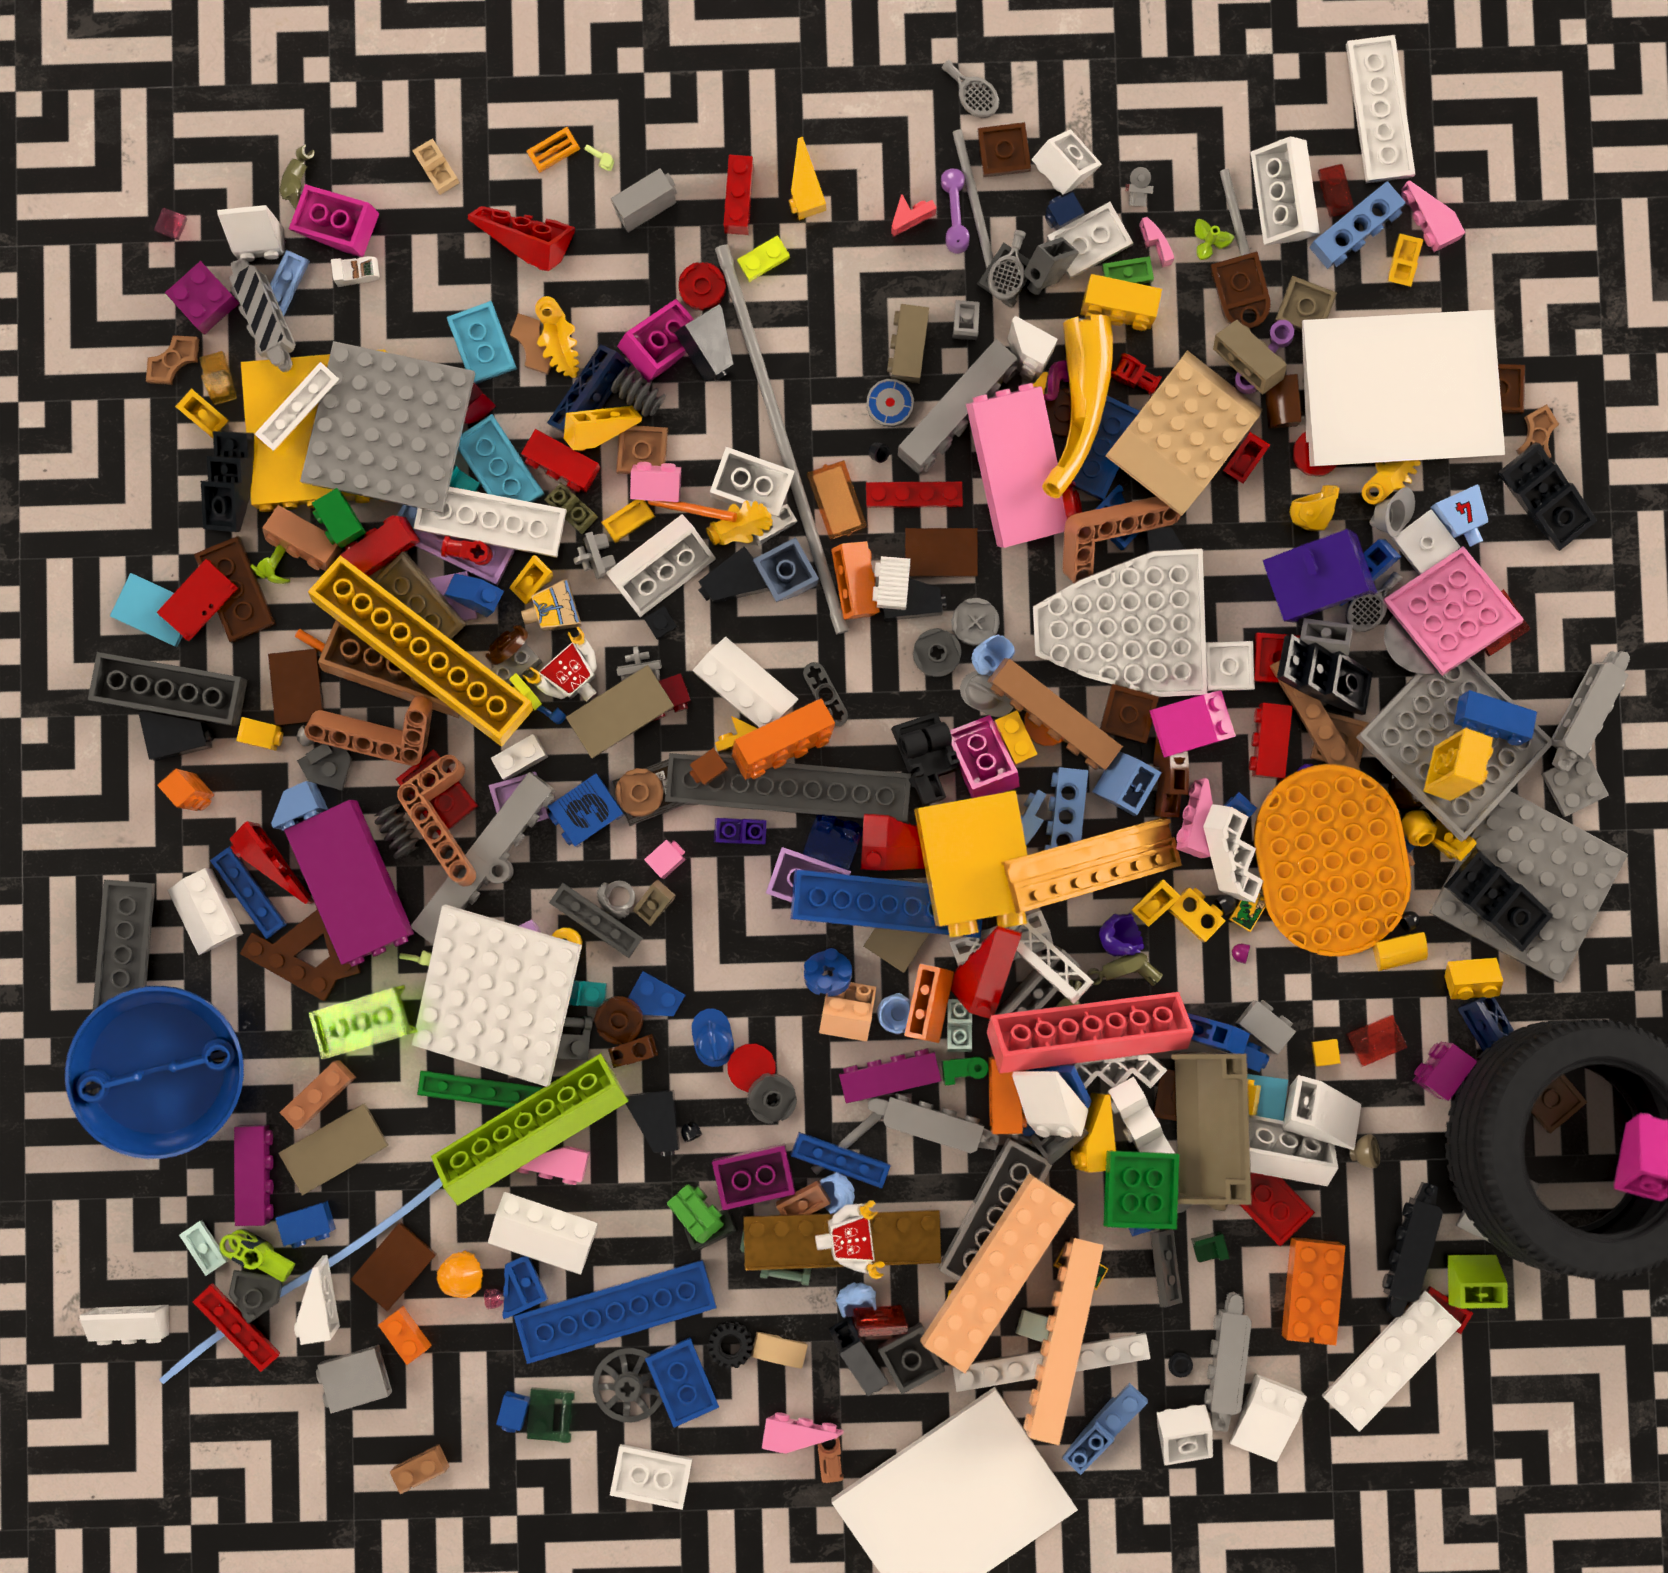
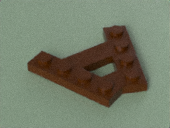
(283, 960)

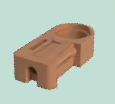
(830, 1463)

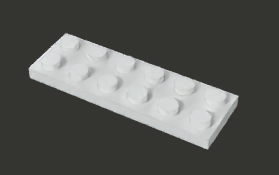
(1380, 109)
(496, 522)
(1391, 1360)

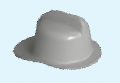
(1394, 513)
(978, 695)

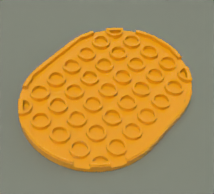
(1332, 860)

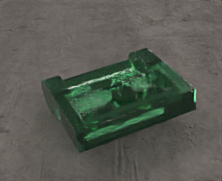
(542, 1414)

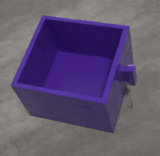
(1319, 575)

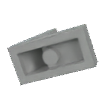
(966, 320)

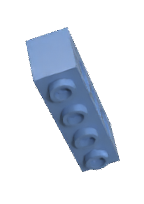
(1384, 199)
(1077, 781)

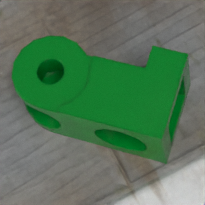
(963, 1067)

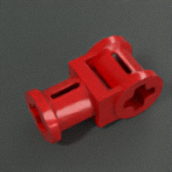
(1135, 374)
(466, 550)

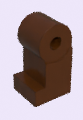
(633, 1051)

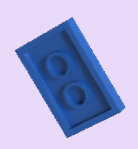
(681, 1382)

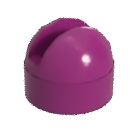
(1240, 952)

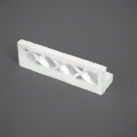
(297, 406)
(975, 943)
(1045, 969)

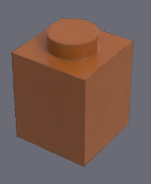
(707, 767)

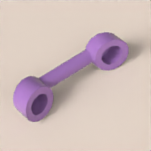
(953, 182)
(1281, 336)

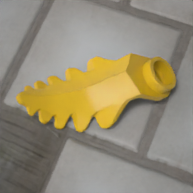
(557, 337)
(1389, 478)
(748, 522)

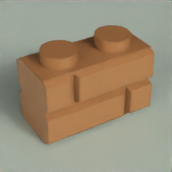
(419, 1469)

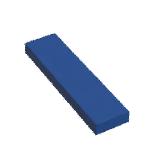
(248, 892)
(840, 1160)

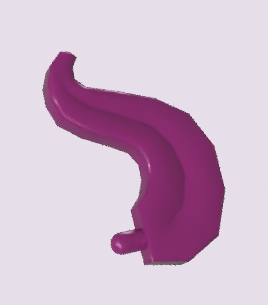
(1057, 372)

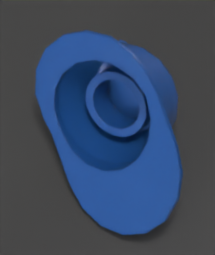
(712, 1037)

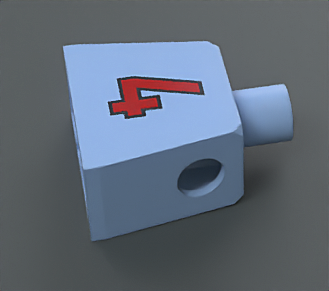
(1463, 514)

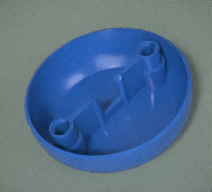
(154, 1072)

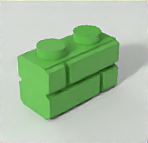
(695, 1213)

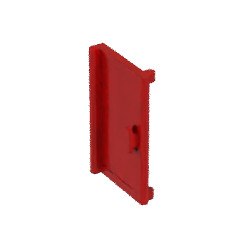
(194, 597)

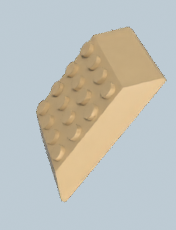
(1184, 433)

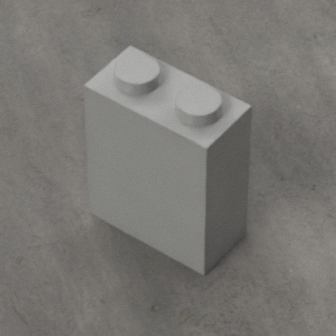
(644, 199)
(353, 1379)

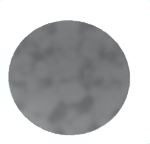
(1405, 650)

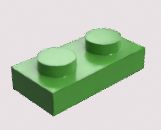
(1131, 270)

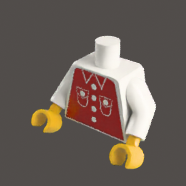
(568, 671)
(851, 1239)

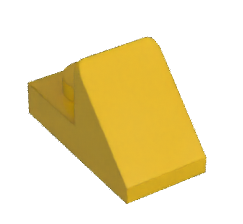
(201, 413)
(531, 579)
(727, 740)
(1450, 845)
(1156, 902)

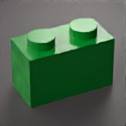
(338, 518)

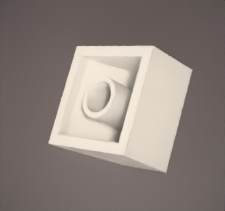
(1065, 161)
(1185, 1434)

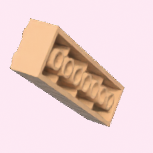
(997, 1273)
(1064, 1341)

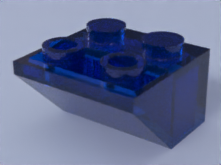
(833, 841)

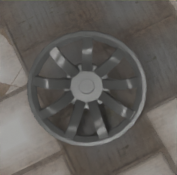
(627, 1386)

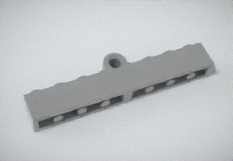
(489, 852)

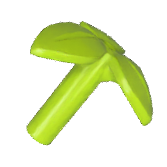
(1212, 237)
(267, 566)

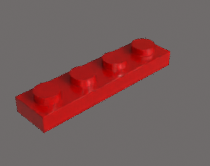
(913, 494)
(235, 1328)

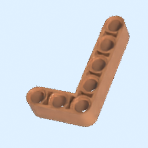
(1096, 525)
(374, 739)
(433, 822)

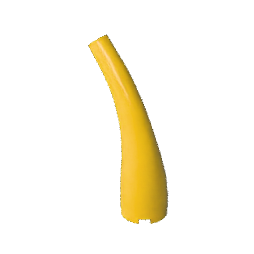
(1089, 373)

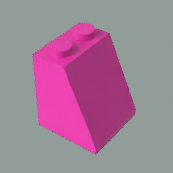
(1644, 1158)

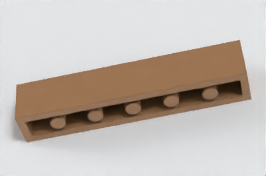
(1055, 714)

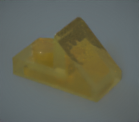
(217, 378)

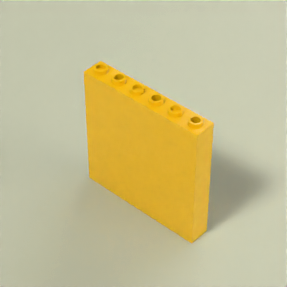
(279, 472)

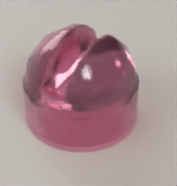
(492, 1298)

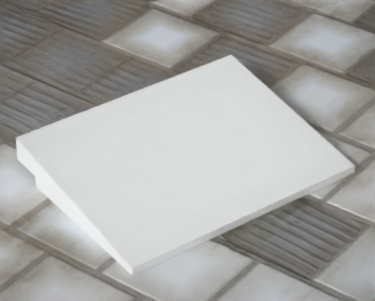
(1402, 388)
(956, 1496)

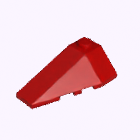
(533, 241)
(890, 844)
(258, 850)
(983, 976)

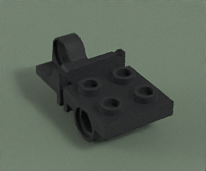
(928, 752)

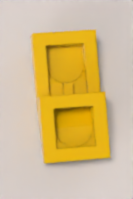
(1405, 260)

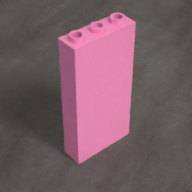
(1014, 461)

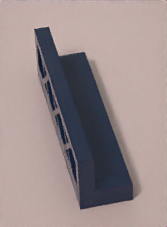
(594, 392)
(1485, 1023)

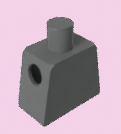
(1049, 264)

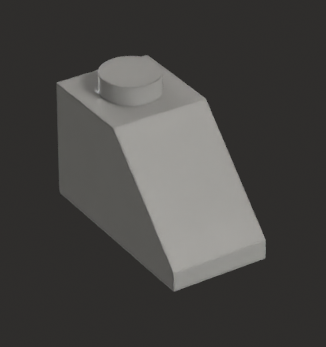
(1328, 634)

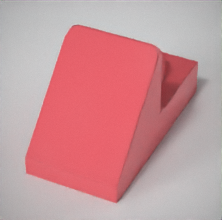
(908, 218)

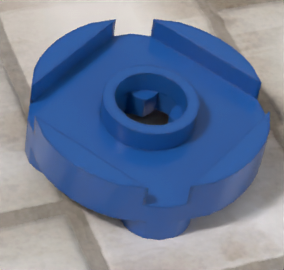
(824, 961)

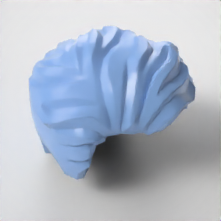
(990, 654)
(894, 1013)
(839, 1191)
(855, 1296)

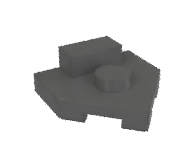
(326, 766)
(254, 1293)

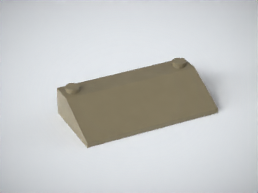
(1213, 1128)

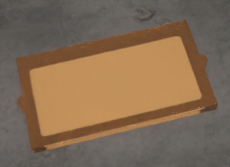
(836, 500)

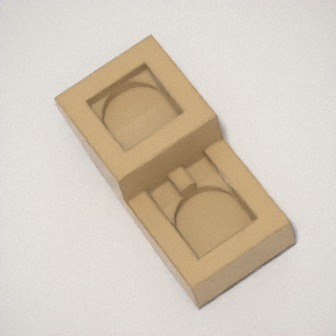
(436, 166)
(779, 1350)

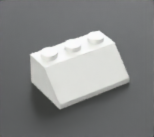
(1031, 348)
(204, 910)
(126, 1324)

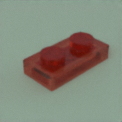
(1335, 190)

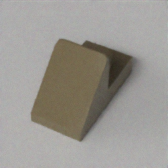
(654, 902)

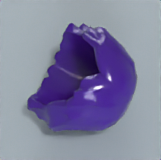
(1121, 935)

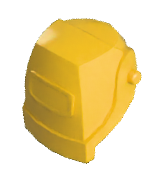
(1315, 510)

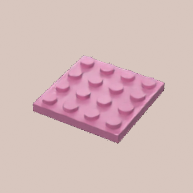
(1453, 611)

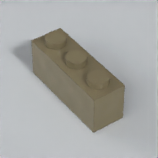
(908, 343)
(1250, 356)

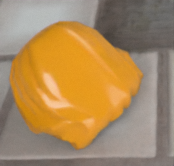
(460, 1275)

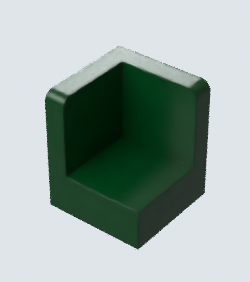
(1210, 1247)

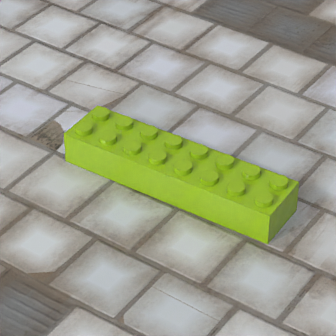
(528, 1129)

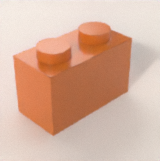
(404, 1335)

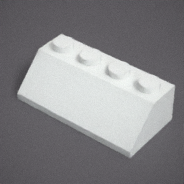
(1285, 191)
(661, 565)
(744, 684)
(1289, 1154)
(542, 1233)

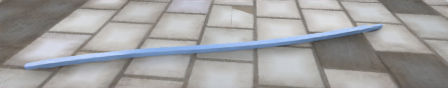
(305, 1277)

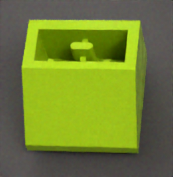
(1476, 1282)

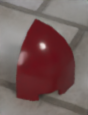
(478, 405)

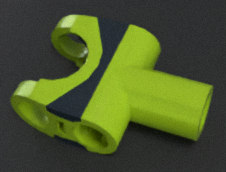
(247, 1251)

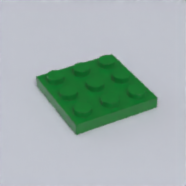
(1141, 1190)

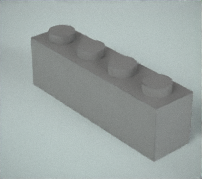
(1035, 989)

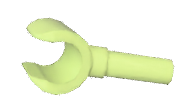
(606, 161)
(424, 958)

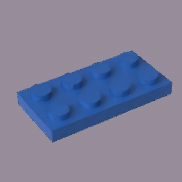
(1097, 470)

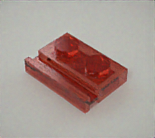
(1376, 1040)
(879, 1322)

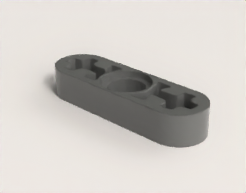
(823, 675)

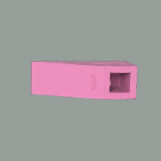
(1437, 220)
(1191, 836)
(561, 1162)
(789, 1435)

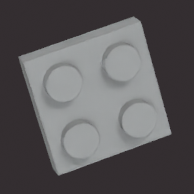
(1575, 788)

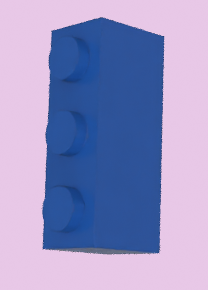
(1495, 718)

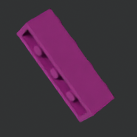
(890, 1076)
(252, 1175)

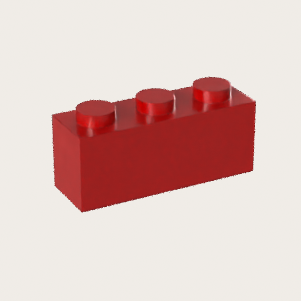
(738, 194)
(560, 461)
(381, 545)
(1271, 741)

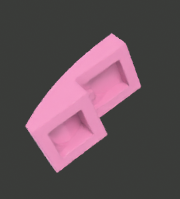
(1153, 236)

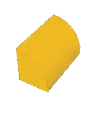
(1400, 951)

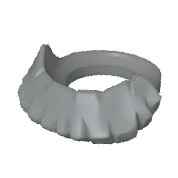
(603, 894)

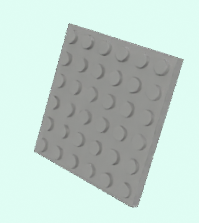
(388, 427)
(1423, 717)
(1556, 864)

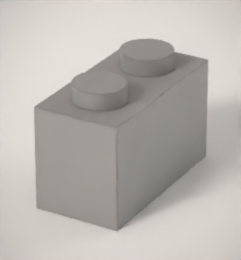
(1266, 1026)

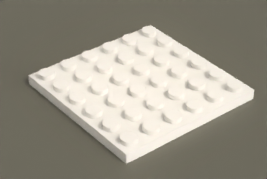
(496, 995)

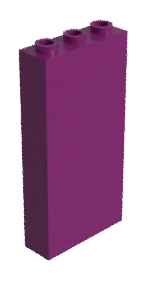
(349, 883)

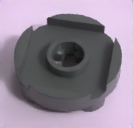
(949, 659)
(758, 1100)

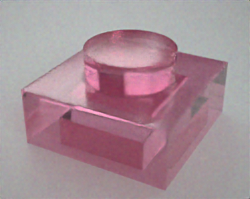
(170, 223)

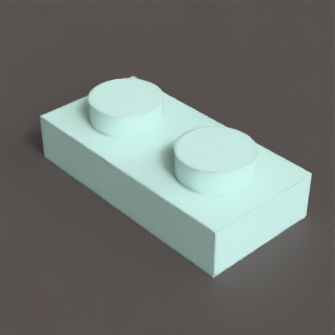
(203, 1247)

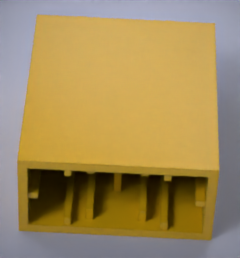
(964, 856)

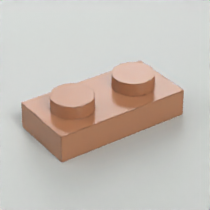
(804, 1200)

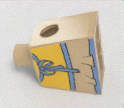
(553, 608)

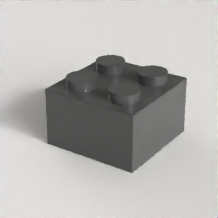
(908, 1359)

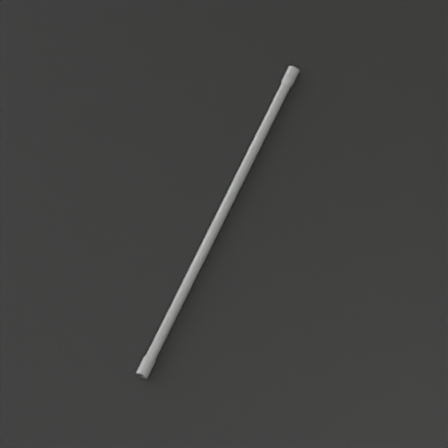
(727, 266)

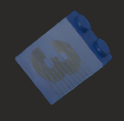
(585, 810)

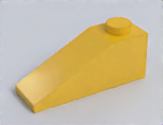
(805, 189)
(597, 426)

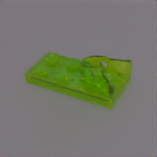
(360, 1022)

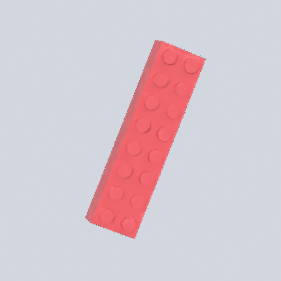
(1089, 1032)

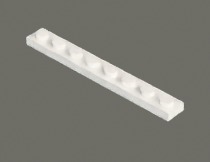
(1023, 1366)

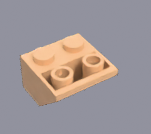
(849, 1012)

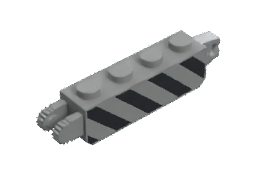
(262, 313)

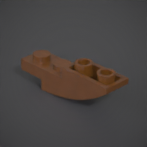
(1171, 782)

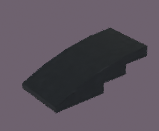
(228, 482)
(1547, 496)
(1325, 675)
(1498, 900)

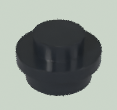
(1180, 1364)

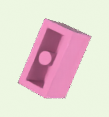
(655, 482)
(666, 858)

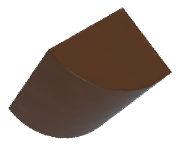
(1284, 403)

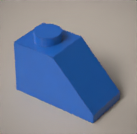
(474, 594)

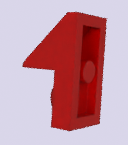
(1246, 457)

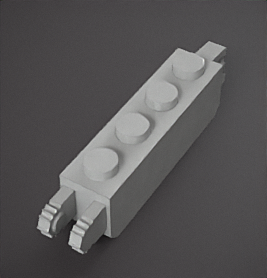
(1589, 709)
(933, 1124)
(1229, 1362)

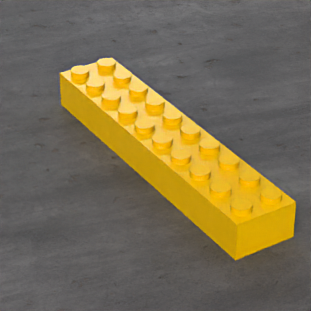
(420, 651)

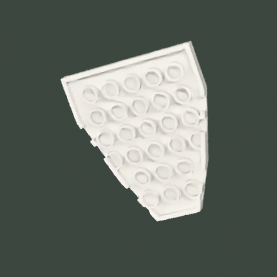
(1132, 625)

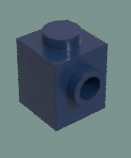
(1063, 211)

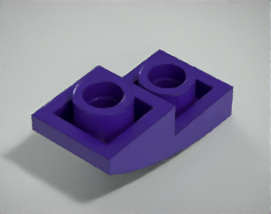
(740, 831)

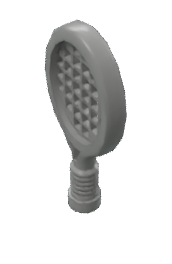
(955, 74)
(1016, 245)
(1388, 586)

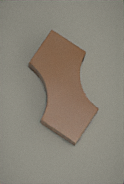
(526, 332)
(163, 367)
(1539, 427)

